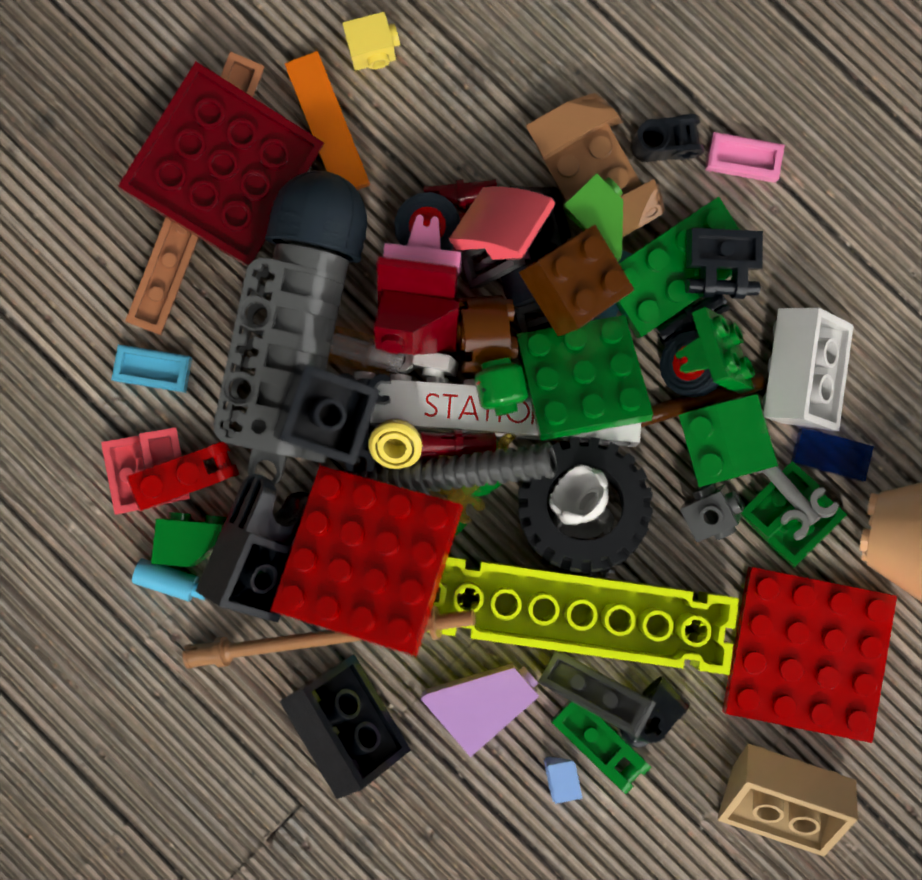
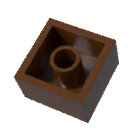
(576, 281)

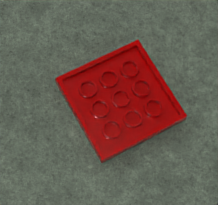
(368, 559)
(809, 654)

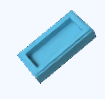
(151, 368)

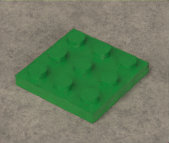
(584, 378)

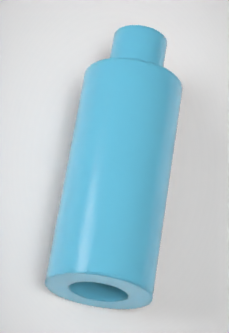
(166, 580)

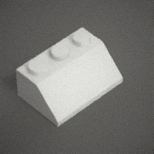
(808, 368)

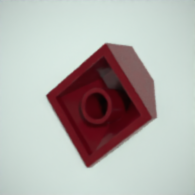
(416, 324)

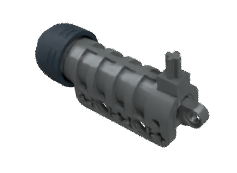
(316, 232)

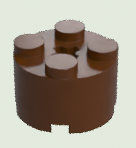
(485, 331)

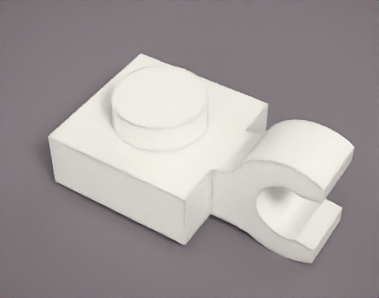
(431, 364)

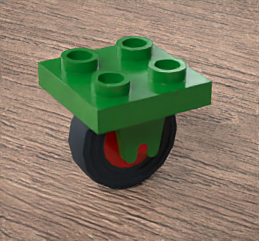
(706, 358)

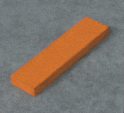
(326, 119)

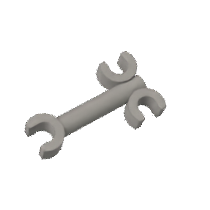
(806, 512)

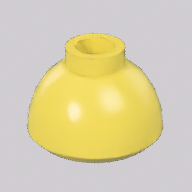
(395, 444)

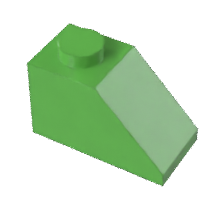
(600, 205)

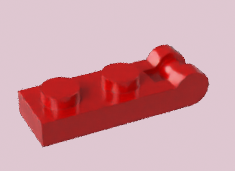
(181, 476)

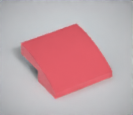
(502, 222)
(133, 455)

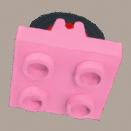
(424, 231)

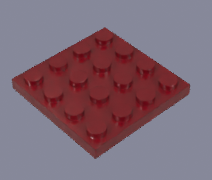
(219, 163)

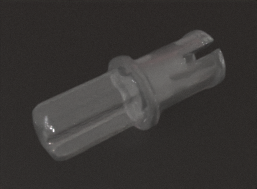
(365, 352)

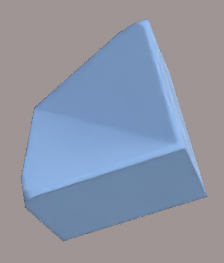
(562, 779)

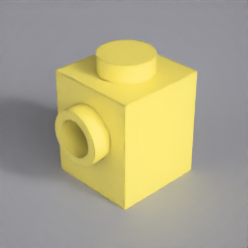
(371, 41)

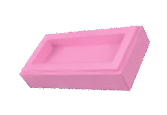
(744, 157)

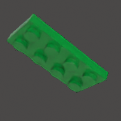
(660, 270)

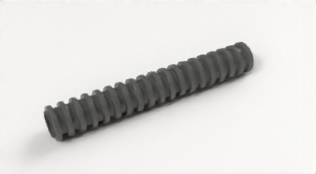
(469, 469)

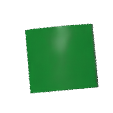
(768, 507)

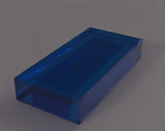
(832, 454)

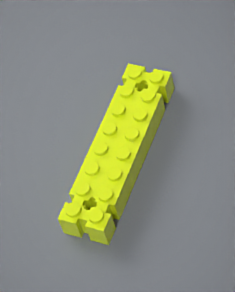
(591, 615)

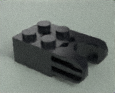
(252, 549)

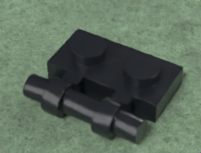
(723, 250)

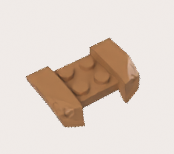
(580, 143)

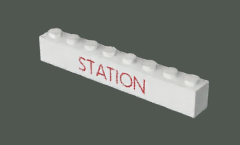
(446, 406)

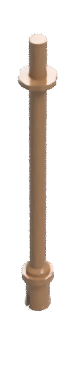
(223, 651)

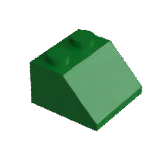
(728, 440)

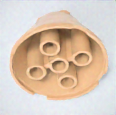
(895, 537)

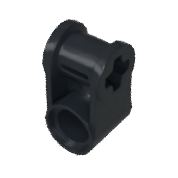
(675, 137)
(667, 711)

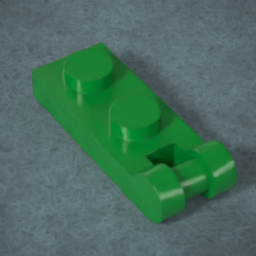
(600, 744)

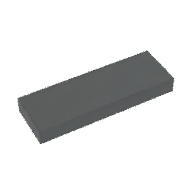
(597, 693)

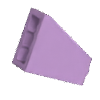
(481, 703)

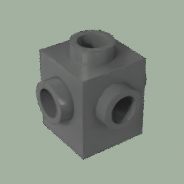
(706, 523)

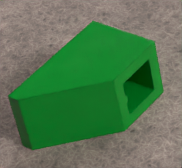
(185, 541)

